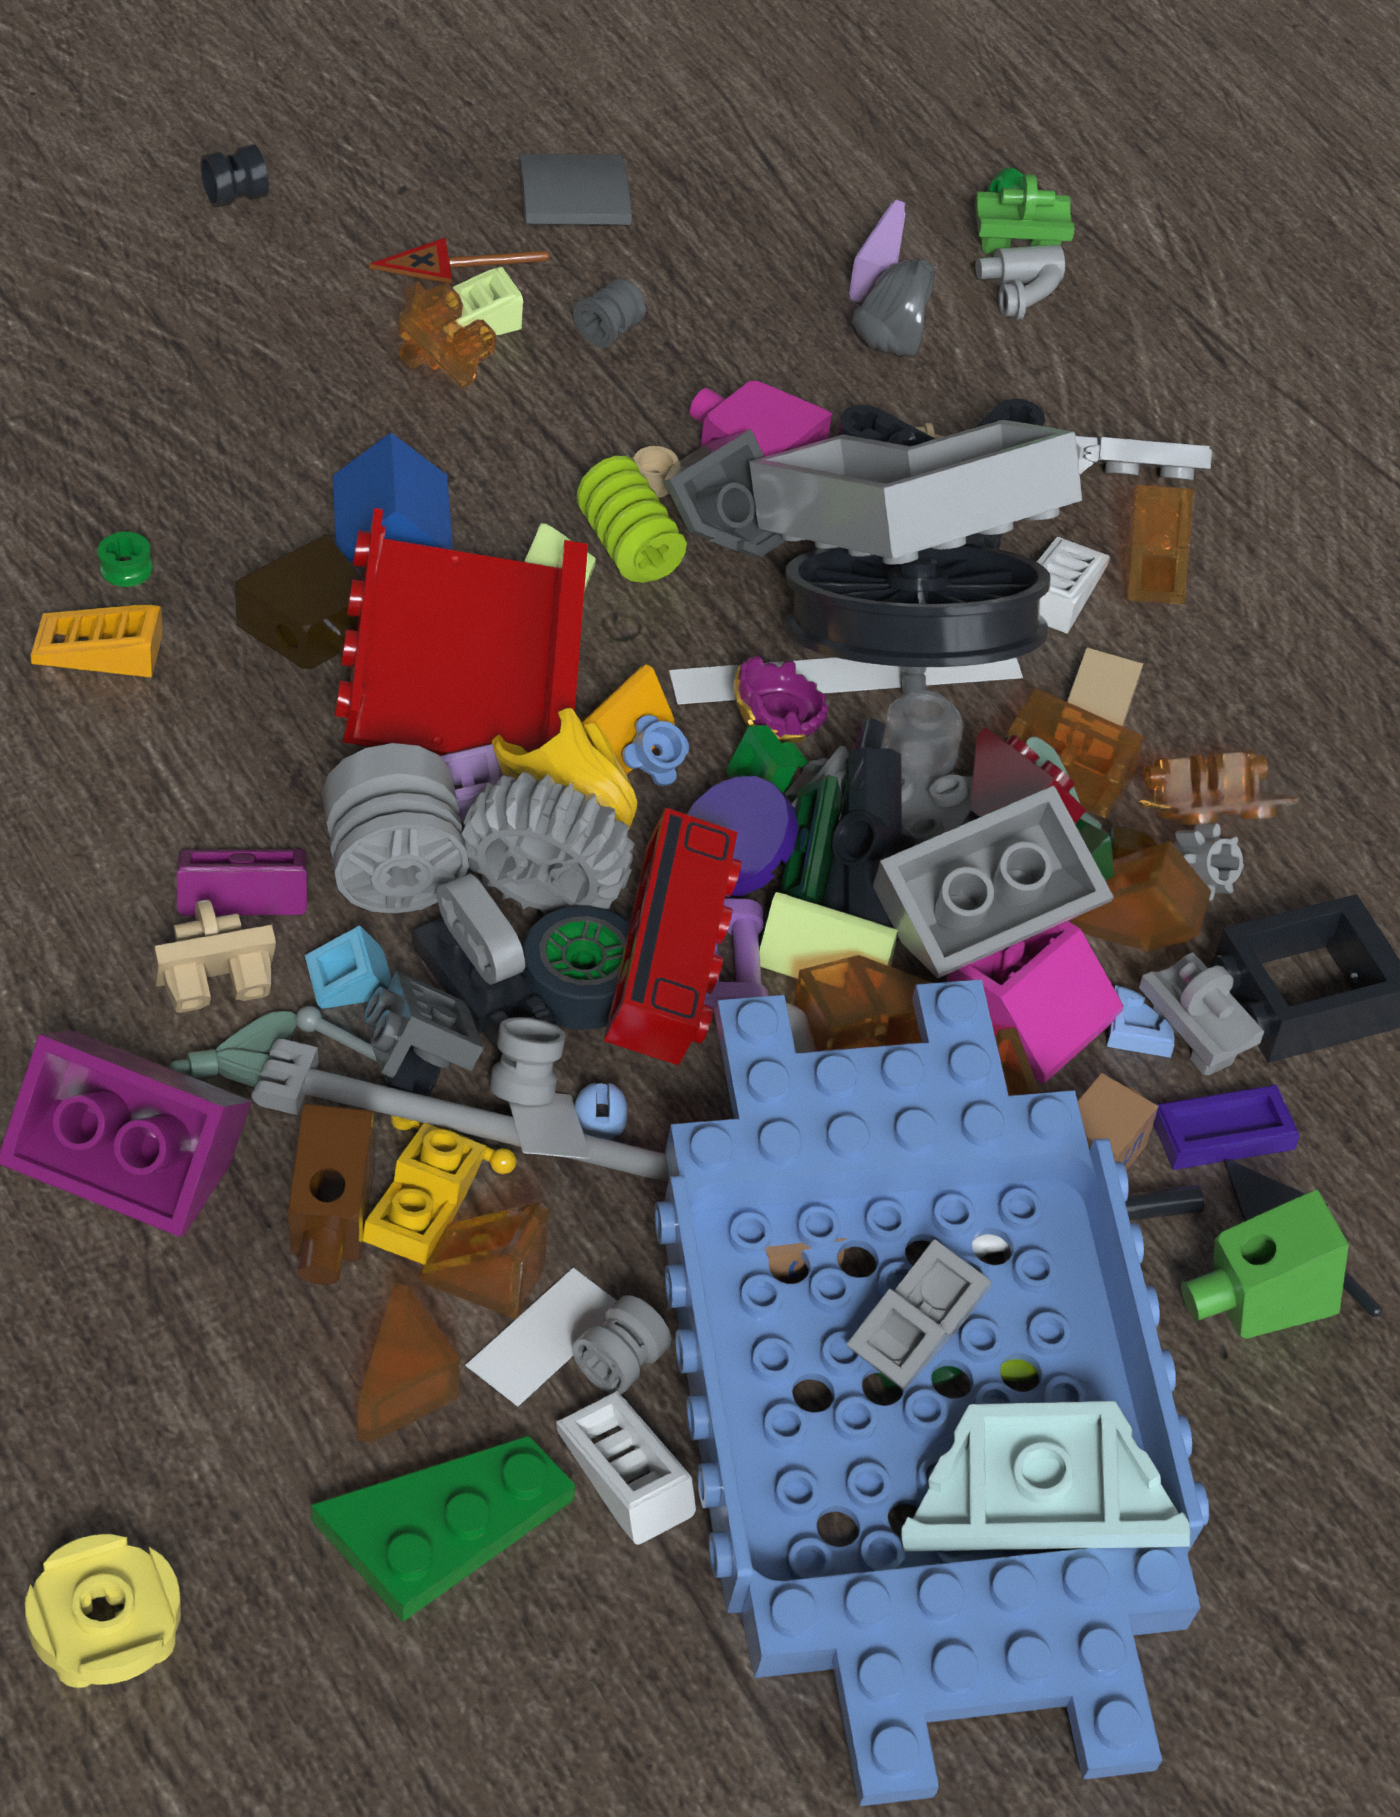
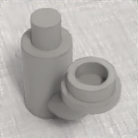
(1037, 266)

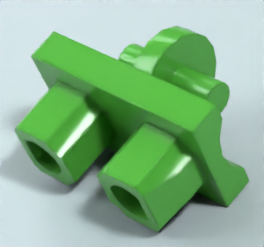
(1023, 215)

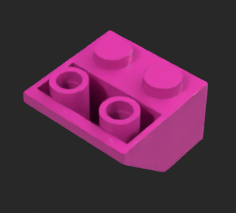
(1049, 992)

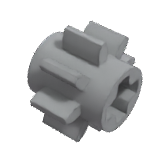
(1212, 856)

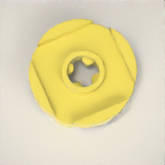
(110, 1650)

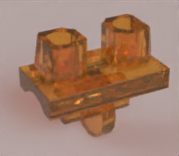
(437, 338)

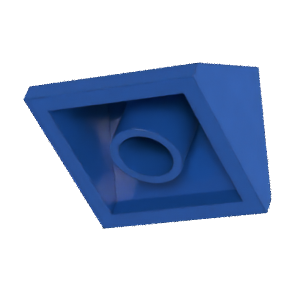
(401, 484)

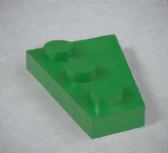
(442, 1522)

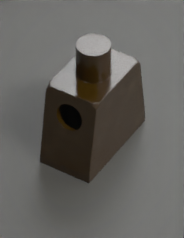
(299, 603)

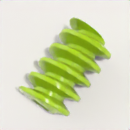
(630, 520)

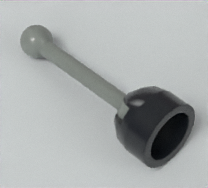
(413, 1074)

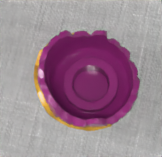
(779, 699)

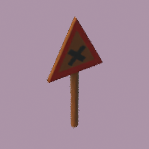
(434, 264)

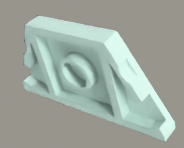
(1044, 1482)

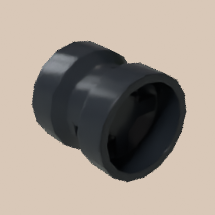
(234, 175)

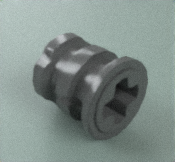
(609, 312)

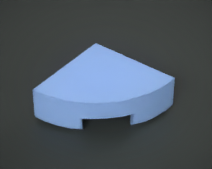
(1140, 1027)

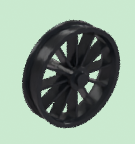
(919, 614)

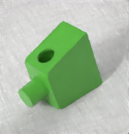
(1274, 1270)

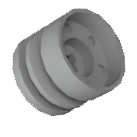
(393, 827)

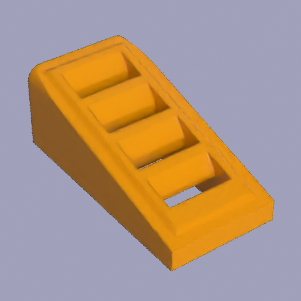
(118, 640)

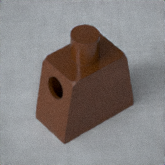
(330, 1190)

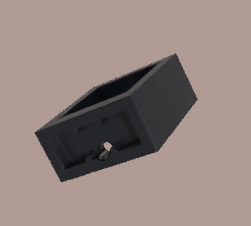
(1357, 950)

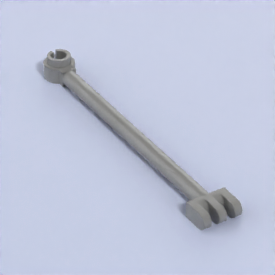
(295, 1074)

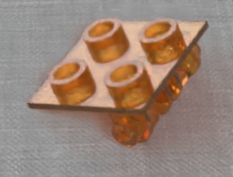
(1225, 785)

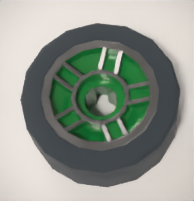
(575, 963)

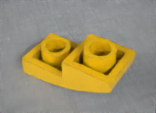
(425, 1193)

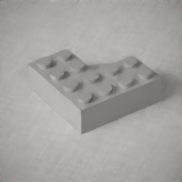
(918, 496)

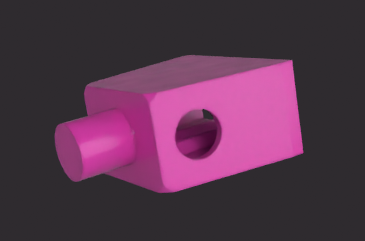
(774, 416)

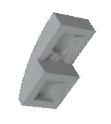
(919, 1315)

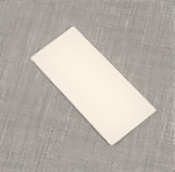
(550, 1128)
(541, 1337)

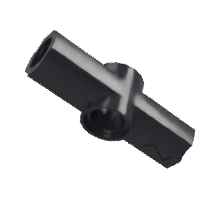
(870, 827)

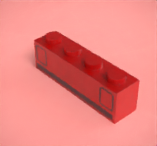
(673, 938)

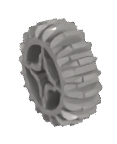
(547, 844)

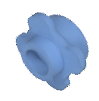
(670, 743)

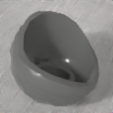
(895, 308)

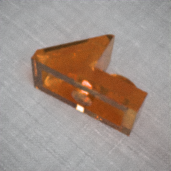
(1158, 544)

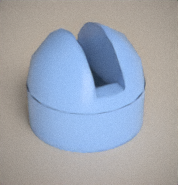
(602, 1127)

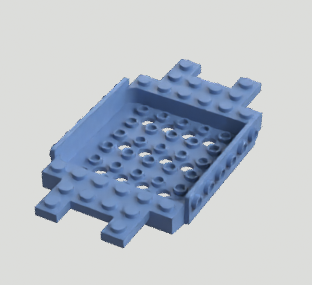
(888, 1156)

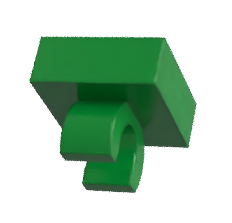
(766, 757)

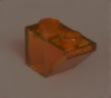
(858, 1004)

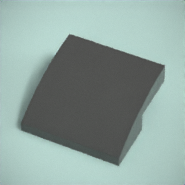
(574, 189)

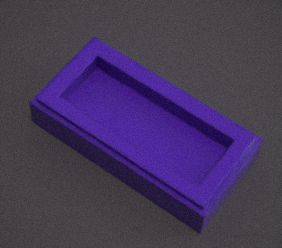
(1225, 1127)

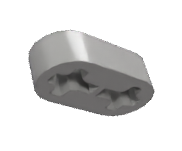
(481, 929)

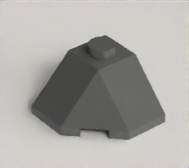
(717, 494)

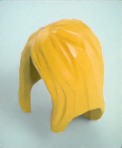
(573, 759)

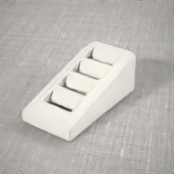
(1073, 577)
(648, 1503)

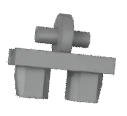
(1202, 1011)

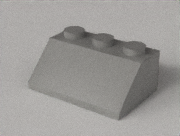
(990, 883)

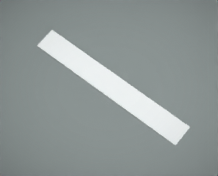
(832, 676)

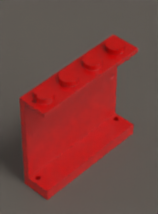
(458, 646)

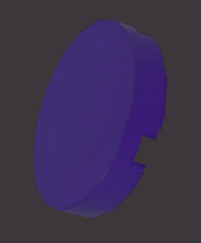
(763, 822)

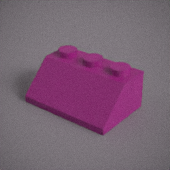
(122, 1130)

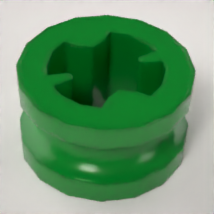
(128, 572)

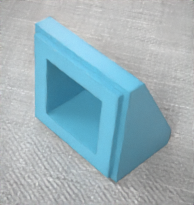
(347, 969)

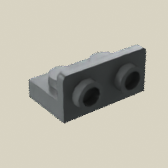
(421, 1017)

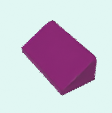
(243, 881)

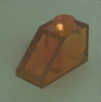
(1154, 901)

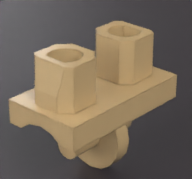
(211, 949)

